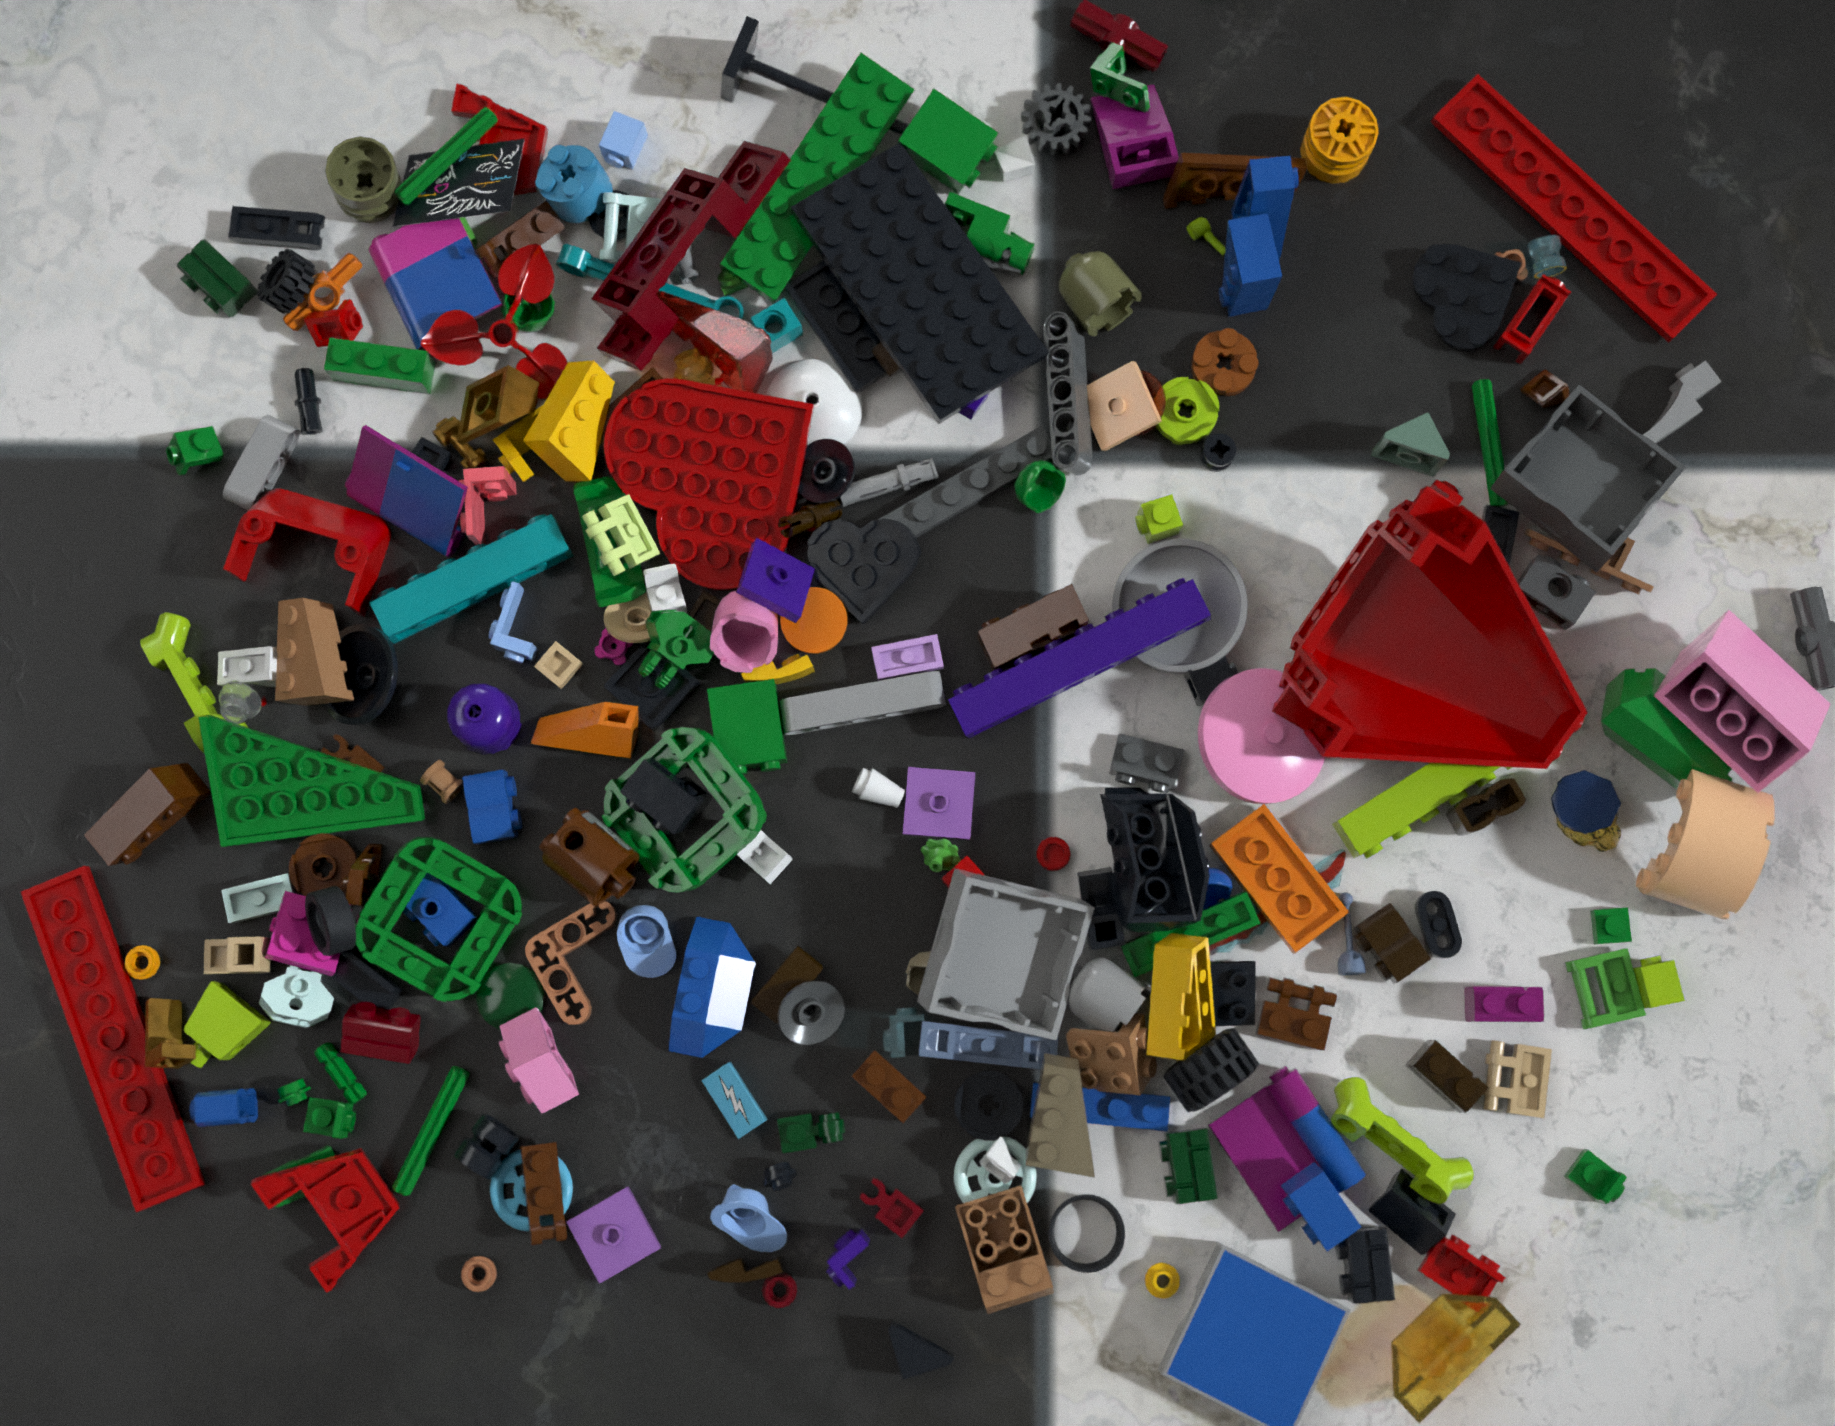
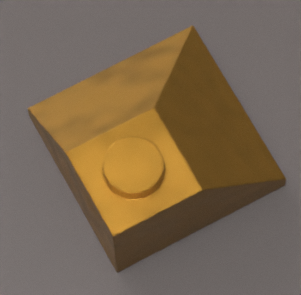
(496, 402)

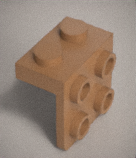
(1114, 1059)

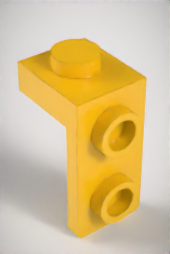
(512, 446)

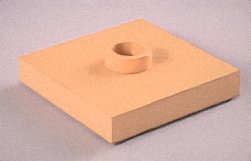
(1120, 406)

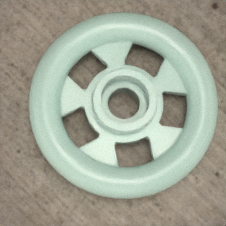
(966, 1167)

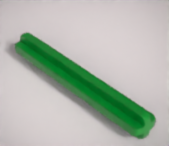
(446, 156)
(1489, 436)
(430, 1130)

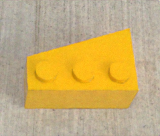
(573, 421)
(1180, 997)

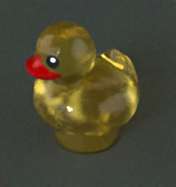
(695, 368)

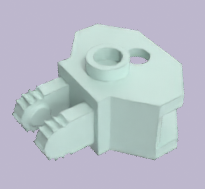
(300, 990)

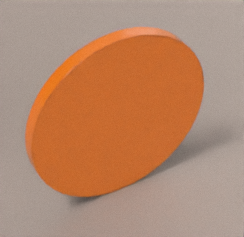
(820, 625)

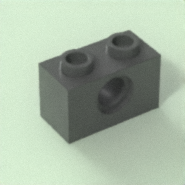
(1574, 591)

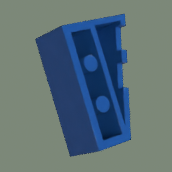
(1249, 265)

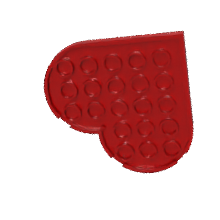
(712, 467)

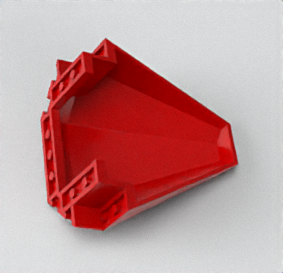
(1428, 651)

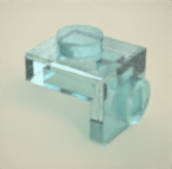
(894, 1038)

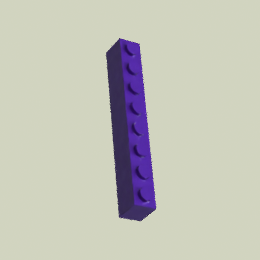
(1080, 658)

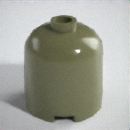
(1097, 291)

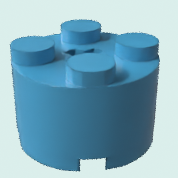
(573, 182)

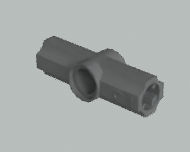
(1815, 636)

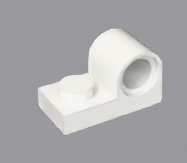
(248, 666)

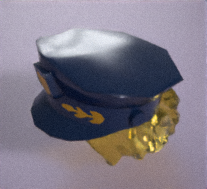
(1587, 810)

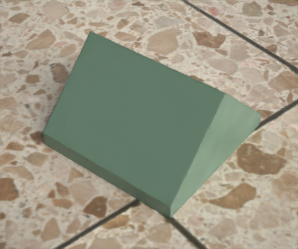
(1414, 446)

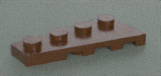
(1212, 175)

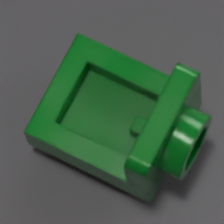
(193, 449)

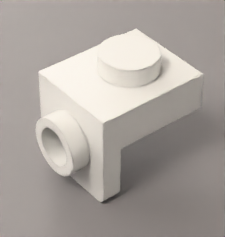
(765, 857)

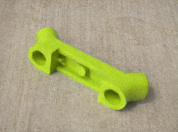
(165, 651)
(1358, 1117)

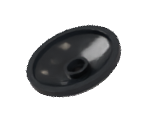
(369, 674)

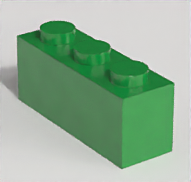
(379, 365)

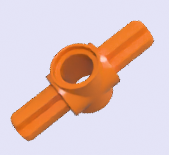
(335, 280)

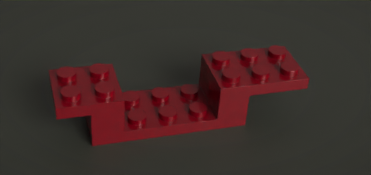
(683, 213)

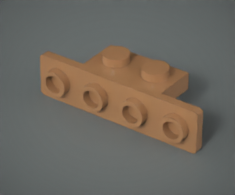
(1611, 567)

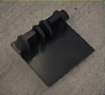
(1234, 992)

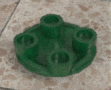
(508, 993)

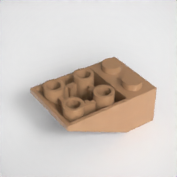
(1004, 1249)

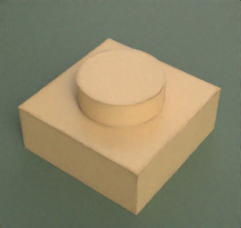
(558, 665)

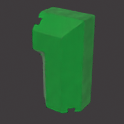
(1652, 732)

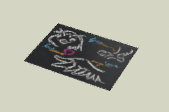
(472, 186)

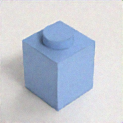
(623, 141)

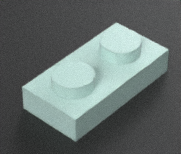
(256, 898)

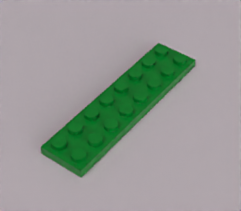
(836, 143)

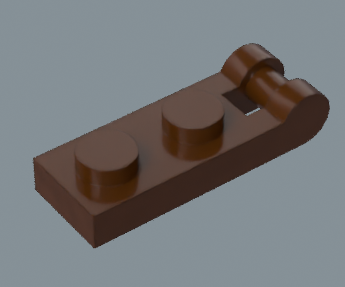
(532, 228)
(543, 1192)

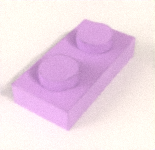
(907, 657)

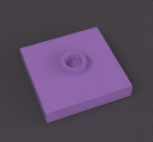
(939, 803)
(614, 1234)

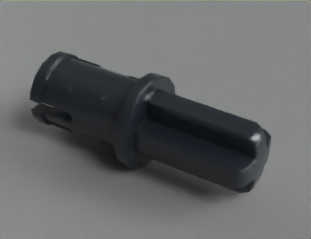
(307, 402)

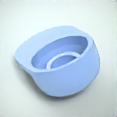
(646, 941)

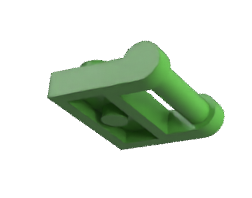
(1616, 985)

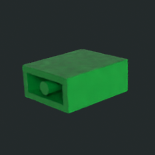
(948, 142)
(749, 724)

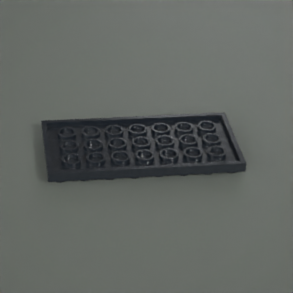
(919, 282)

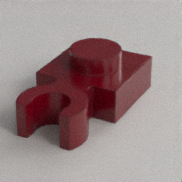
(896, 1211)

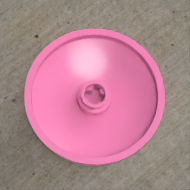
(1251, 747)

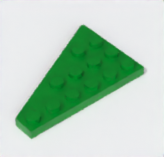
(285, 790)

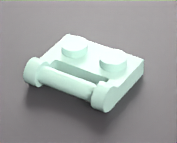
(638, 212)

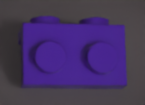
(847, 1248)

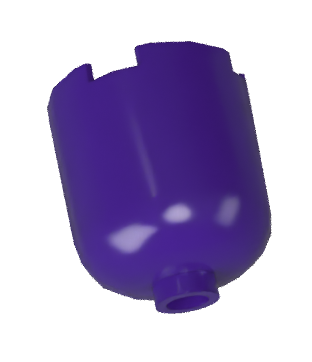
(494, 727)

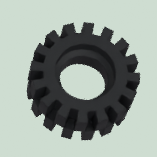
(286, 281)

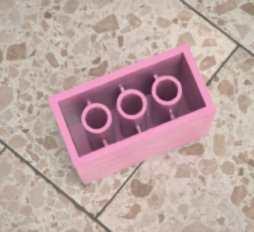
(1743, 701)

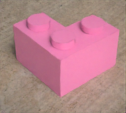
(536, 1061)

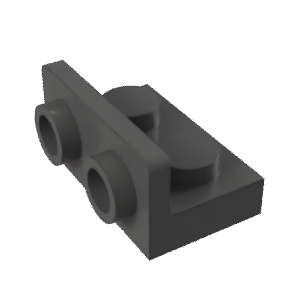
(1146, 762)

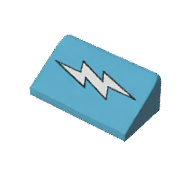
(734, 1100)

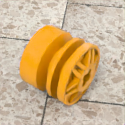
(1331, 154)

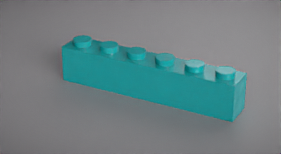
(471, 578)

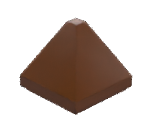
(1546, 389)

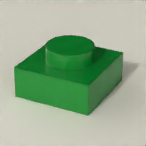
(1611, 926)

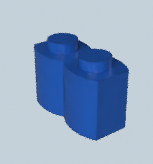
(491, 806)
(224, 1107)

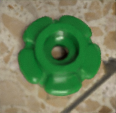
(293, 1092)

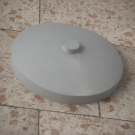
(1218, 585)

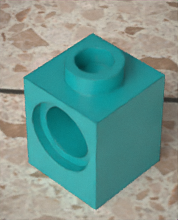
(779, 313)

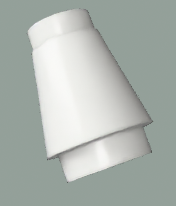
(877, 788)

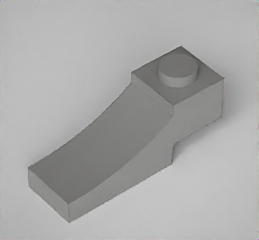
(1682, 406)

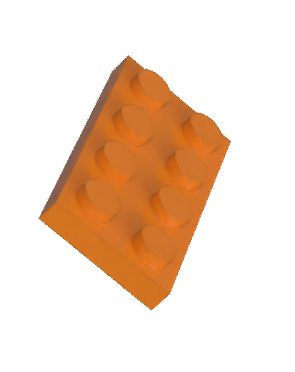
(1278, 878)

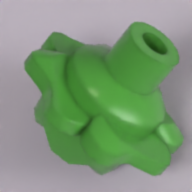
(940, 854)

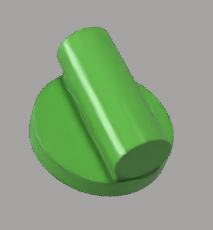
(729, 283)

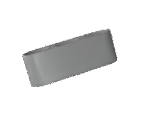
(261, 462)

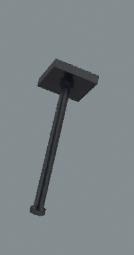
(743, 61)

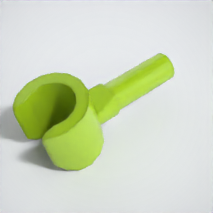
(1201, 227)

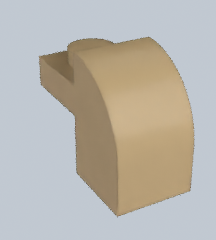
(236, 955)

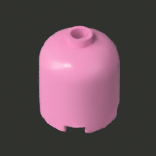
(743, 633)

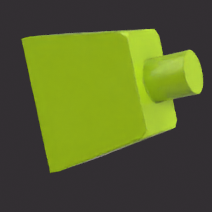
(222, 1024)

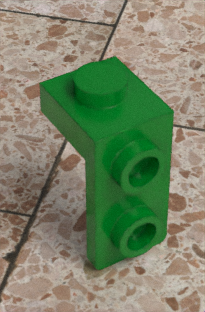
(1110, 82)

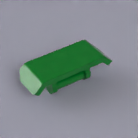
(608, 588)

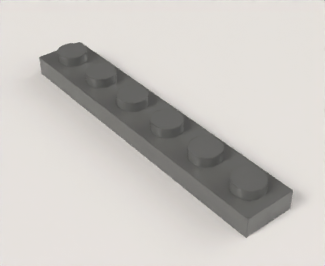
(973, 483)

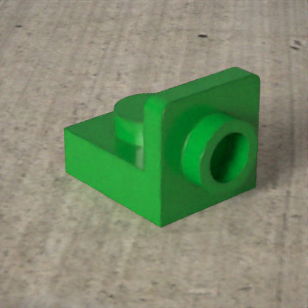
(329, 1118)
(1596, 1178)

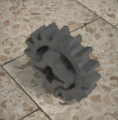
(1048, 107)

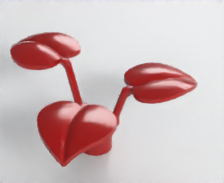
(456, 336)

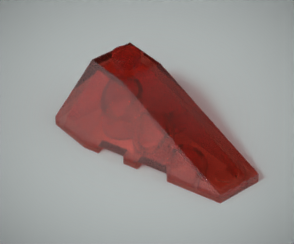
(728, 341)

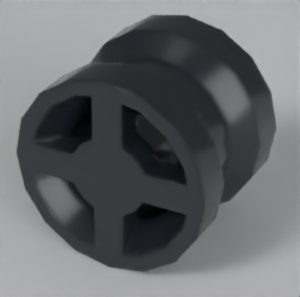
(1213, 457)

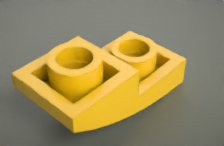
(793, 668)

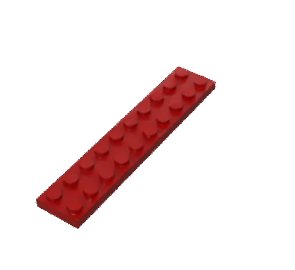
(1573, 208)
(111, 1038)

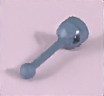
(1350, 961)

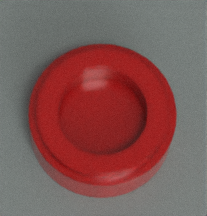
(1053, 854)

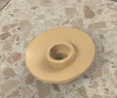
(627, 620)

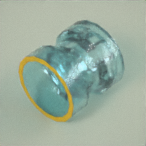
(1546, 256)

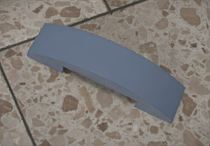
(984, 1045)

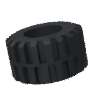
(1211, 1070)

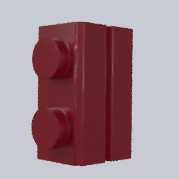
(380, 1032)

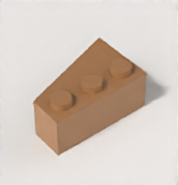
(309, 655)

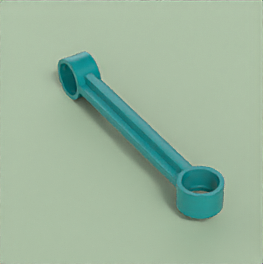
(581, 263)

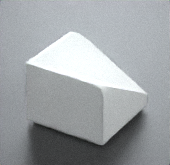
(1015, 159)
(999, 1162)

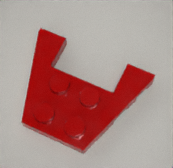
(510, 126)
(346, 1197)

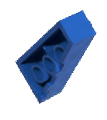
(1268, 189)

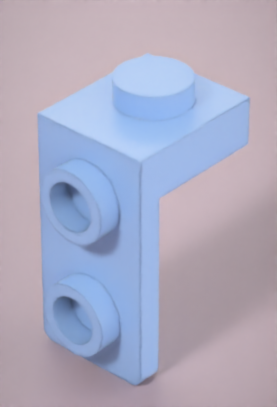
(514, 648)

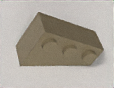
(1059, 1120)

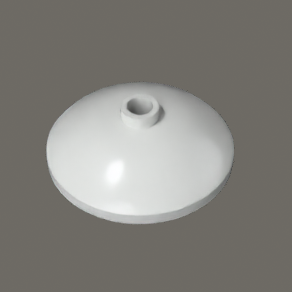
(839, 406)

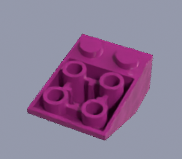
(1135, 143)

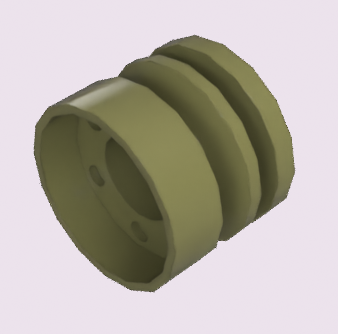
(361, 163)

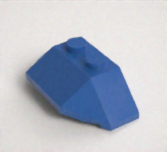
(711, 989)

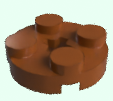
(1226, 344)

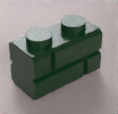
(217, 278)
(1189, 1166)

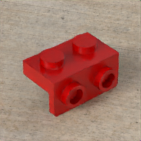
(1459, 1271)

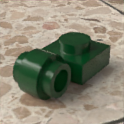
(800, 1133)

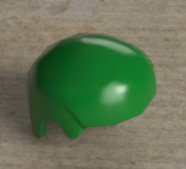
(529, 316)
(1039, 485)

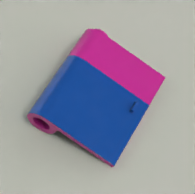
(431, 272)

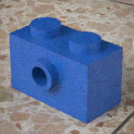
(439, 911)
(1320, 1206)

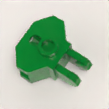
(673, 646)

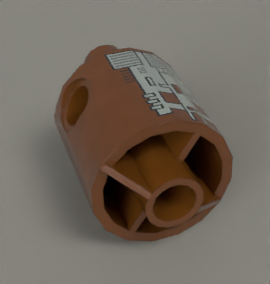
(599, 866)

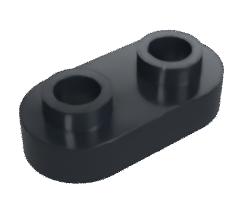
(1441, 923)

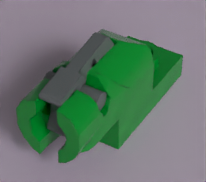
(989, 235)

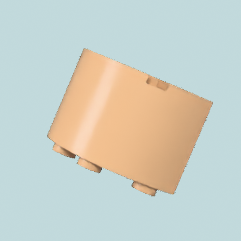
(1713, 847)

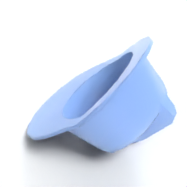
(747, 1219)

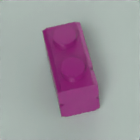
(1504, 1004)

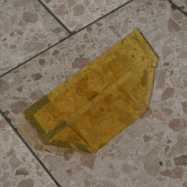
(1445, 1348)

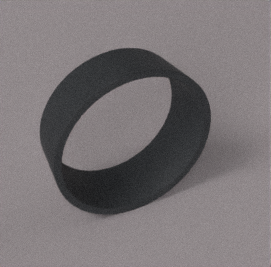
(1110, 1257)

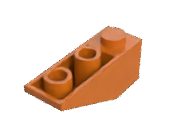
(595, 728)

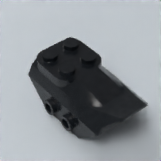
(1156, 858)

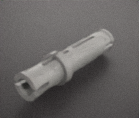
(895, 479)

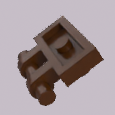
(1293, 1024)

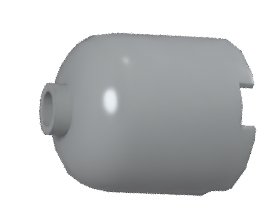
(1105, 994)

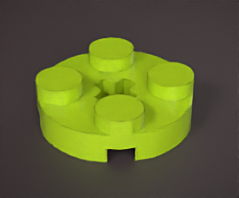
(1204, 416)

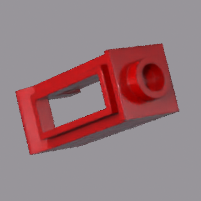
(1551, 289)

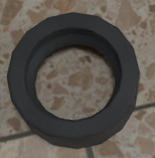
(330, 920)

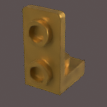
(164, 1035)

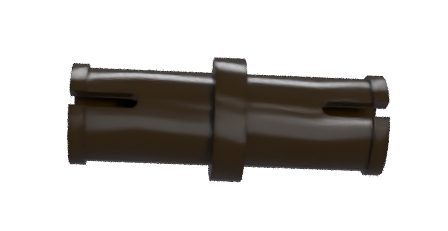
(809, 518)

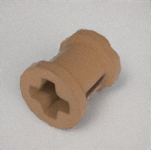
(442, 781)

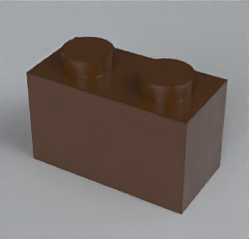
(889, 1086)

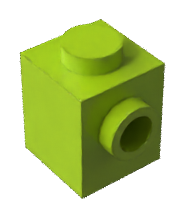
(1158, 519)
(1658, 982)

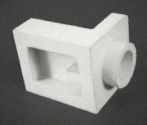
(664, 588)

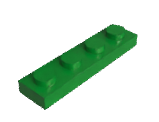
(1216, 923)

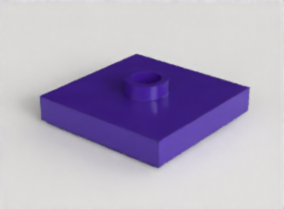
(775, 580)

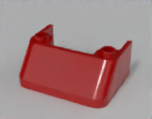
(360, 537)

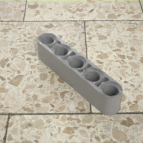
(862, 703)

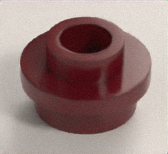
(779, 1301)

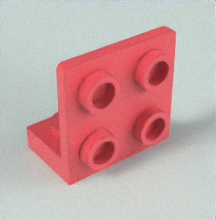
(483, 482)

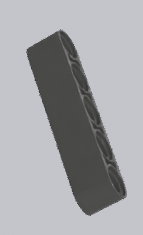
(1077, 404)

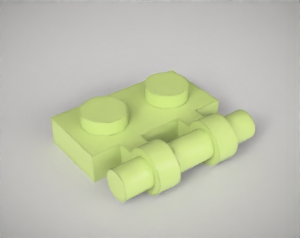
(628, 532)

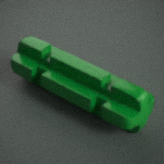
(340, 1073)

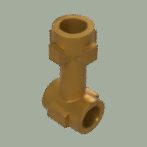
(447, 432)

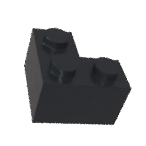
(668, 799)

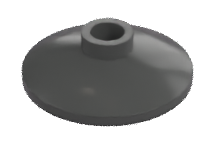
(817, 1022)

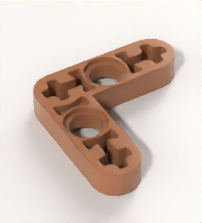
(559, 949)

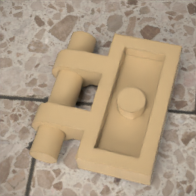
(1527, 1082)

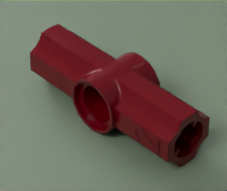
(1120, 30)

